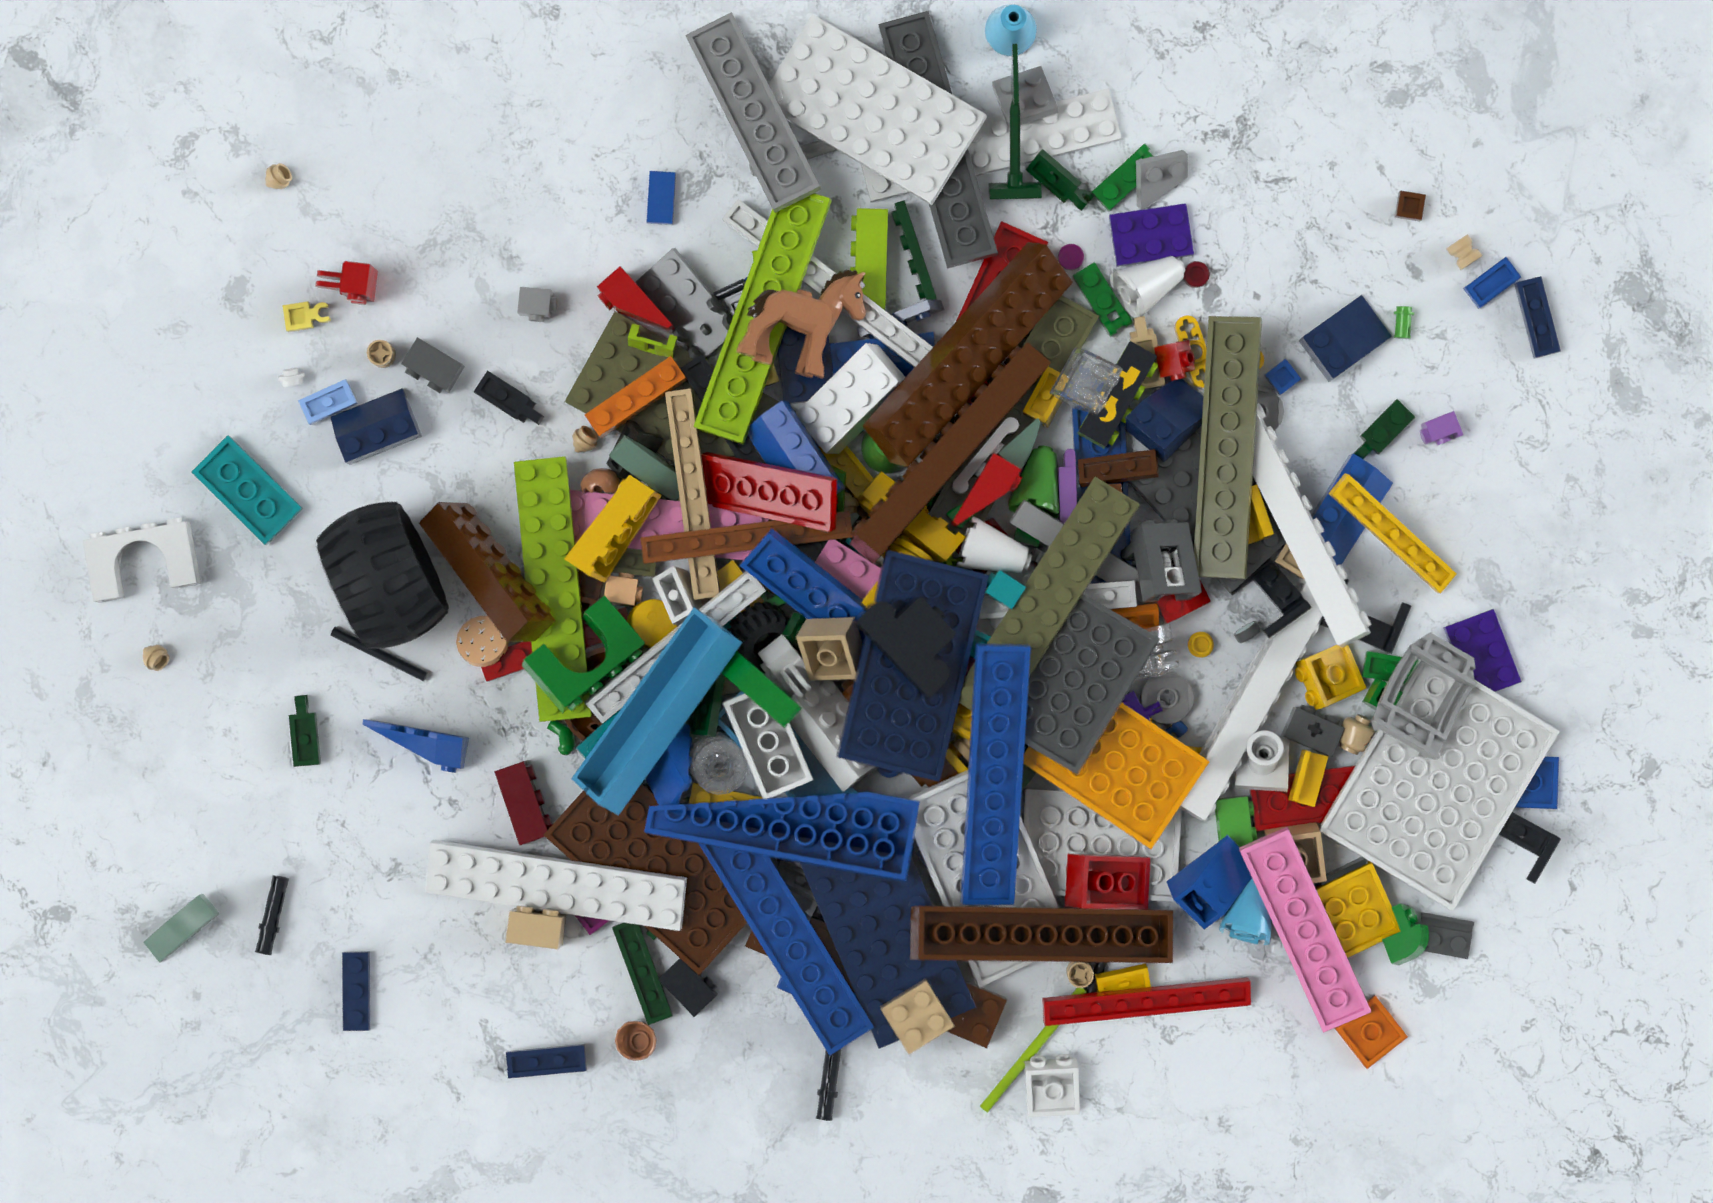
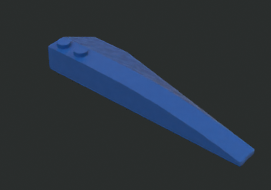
(836, 831)

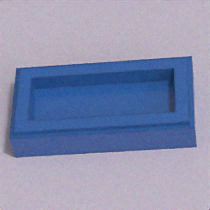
(661, 197)
(1492, 282)

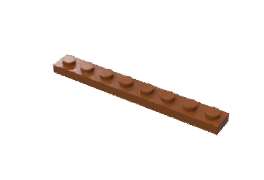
(735, 539)

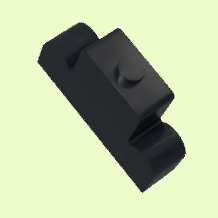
(910, 640)

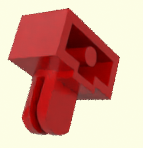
(356, 281)

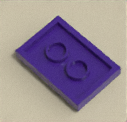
(1151, 234)
(1485, 642)

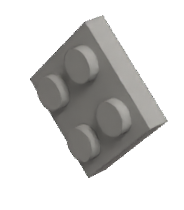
(1034, 96)

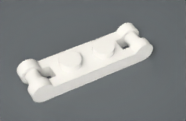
(992, 446)

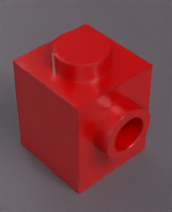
(1175, 359)

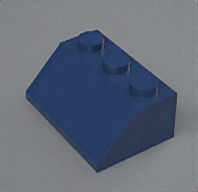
(375, 427)

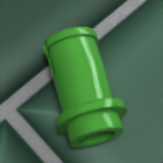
(1403, 322)

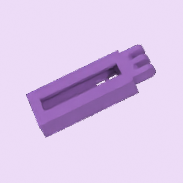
(1067, 485)

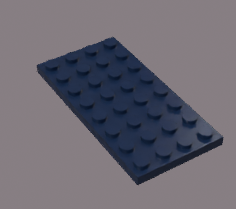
(886, 715)
(872, 936)

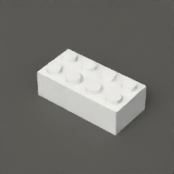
(850, 398)
(821, 727)
(768, 747)

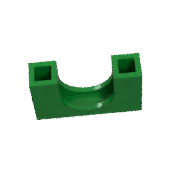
(569, 687)

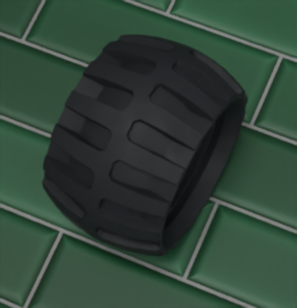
(382, 575)

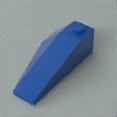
(433, 746)

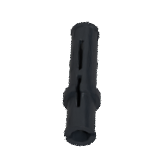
(270, 921)
(826, 1109)

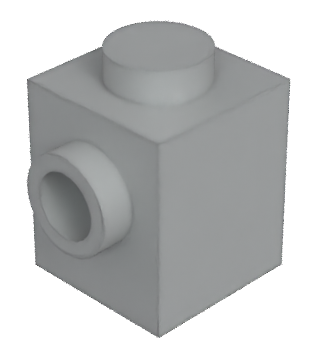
(536, 303)

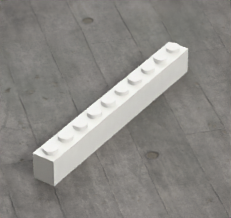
(1305, 538)
(1249, 706)

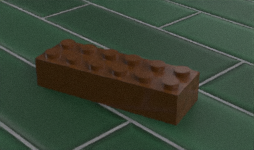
(487, 571)

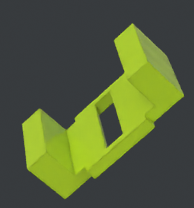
(642, 343)

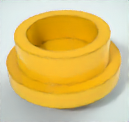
(1200, 644)

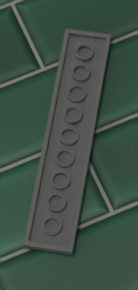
(959, 207)

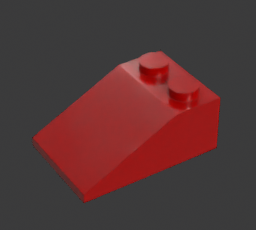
(628, 299)
(993, 483)
(1107, 882)

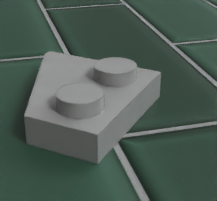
(1159, 175)
(799, 887)

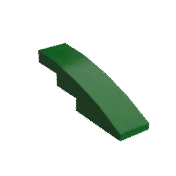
(761, 689)

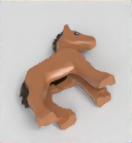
(804, 315)

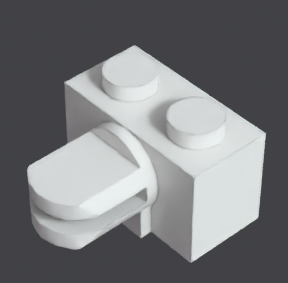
(787, 665)

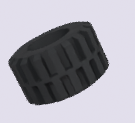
(753, 624)

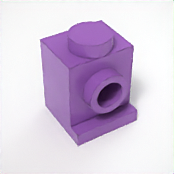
(1441, 429)

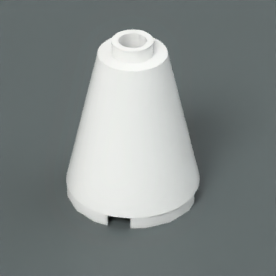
(1146, 283)
(992, 550)

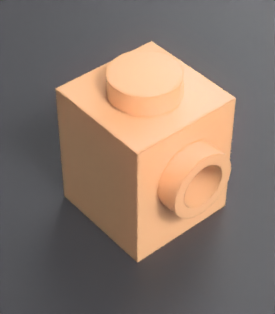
(623, 590)

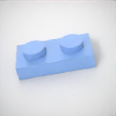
(327, 402)

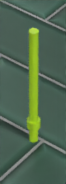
(1019, 1065)

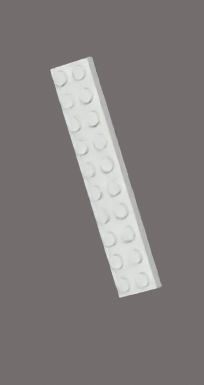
(1078, 125)
(556, 885)

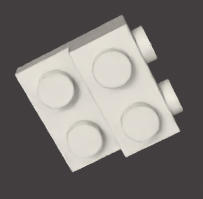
(1052, 1086)

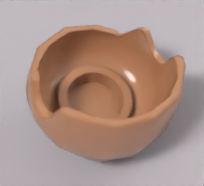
(600, 480)
(635, 1040)

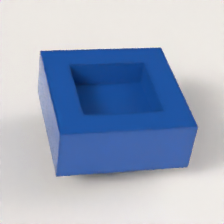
(1282, 377)

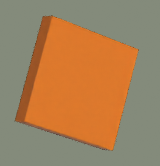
(1372, 1034)

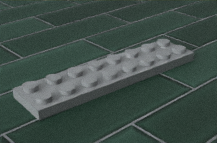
(753, 112)

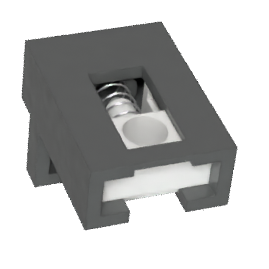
(1160, 553)

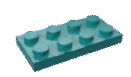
(246, 490)

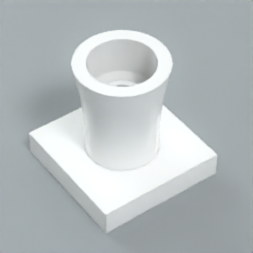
(1264, 763)

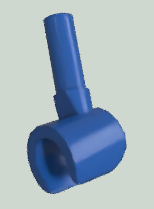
(1177, 728)

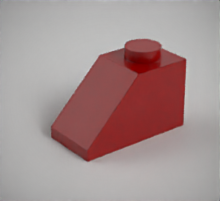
(1171, 609)

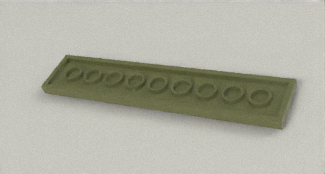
(1054, 336)
(1227, 446)
(1062, 574)

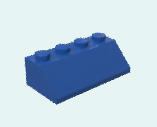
(787, 443)
(1338, 524)

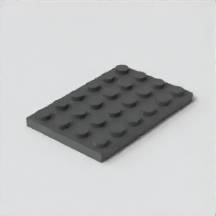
(1175, 497)
(1083, 682)

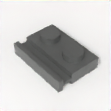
(1448, 935)

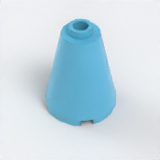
(1010, 26)
(1248, 917)

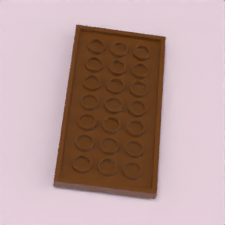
(601, 837)

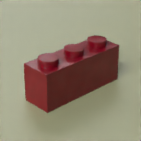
(523, 802)

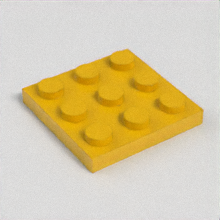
(1358, 909)

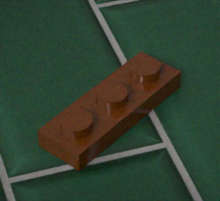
(1119, 467)

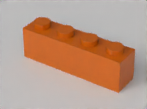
(635, 397)

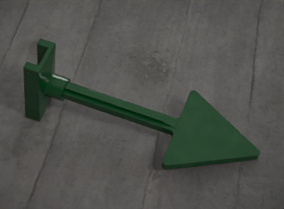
(1015, 187)

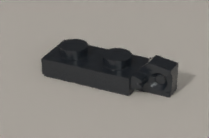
(507, 398)

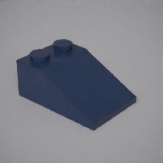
(1345, 338)
(1166, 418)

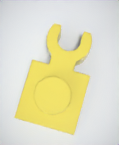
(301, 316)

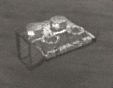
(1086, 381)

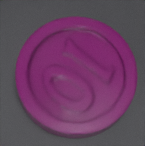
(1070, 256)

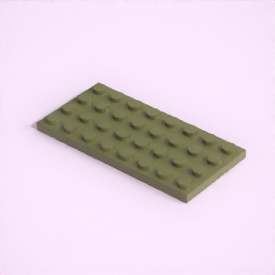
(617, 365)

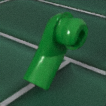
(565, 735)

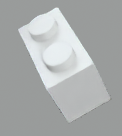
(676, 593)

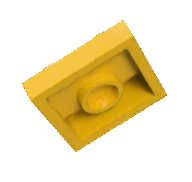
(1329, 676)

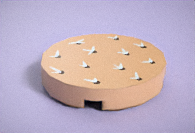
(481, 642)

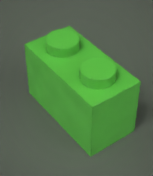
(1234, 819)

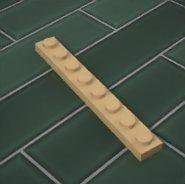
(691, 486)

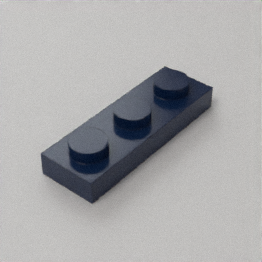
(1537, 317)
(356, 991)
(546, 1061)

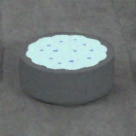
(1247, 632)

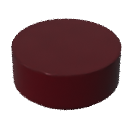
(1196, 274)

